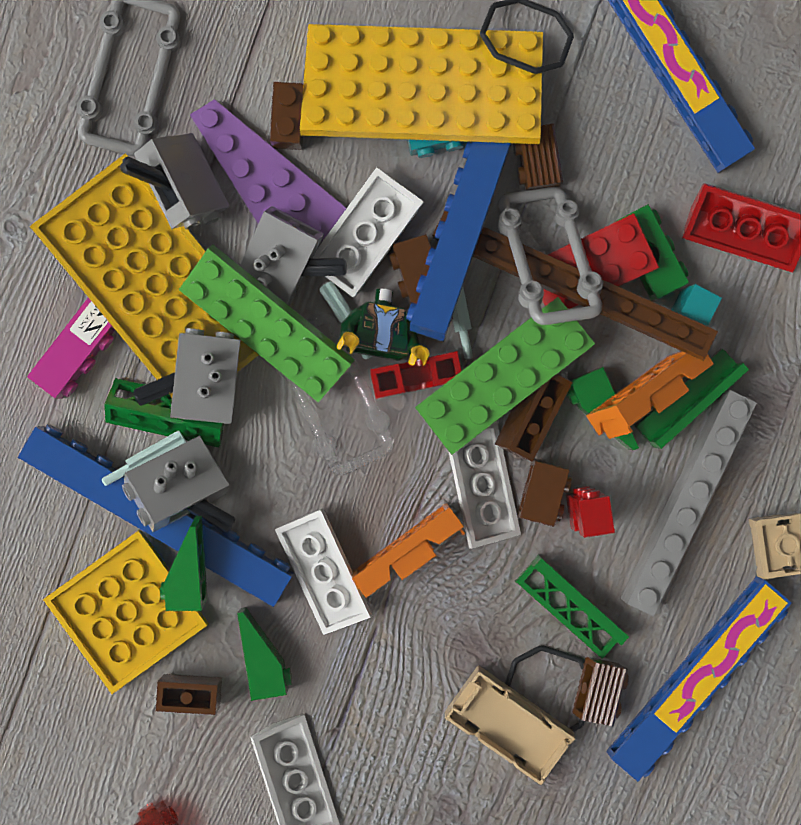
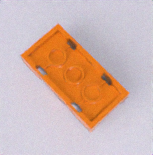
(656, 388)
(408, 551)

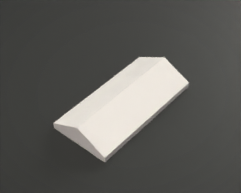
(368, 229)
(484, 490)
(323, 571)
(294, 774)

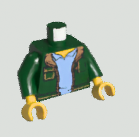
(381, 331)

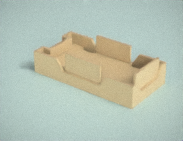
(776, 545)
(509, 724)

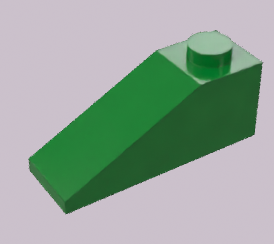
(591, 391)
(186, 582)
(263, 662)

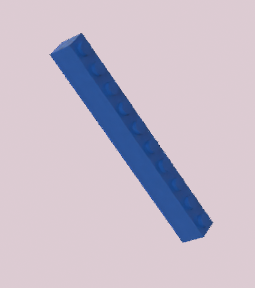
(223, 551)

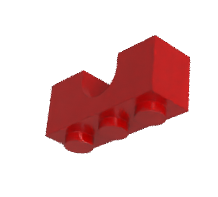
(406, 378)
(590, 512)

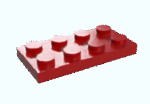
(614, 252)

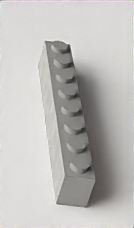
(688, 501)

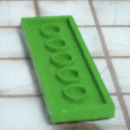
(265, 323)
(502, 378)

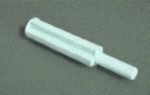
(462, 324)
(155, 450)

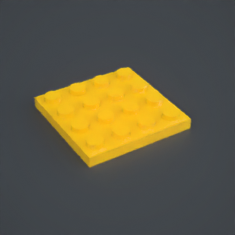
(118, 612)

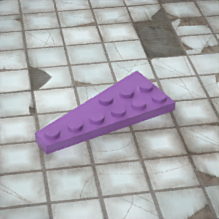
(262, 173)

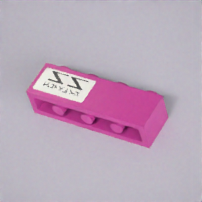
(73, 352)

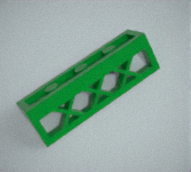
(703, 391)
(156, 417)
(579, 600)

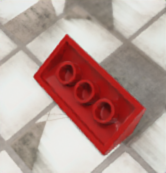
(745, 227)

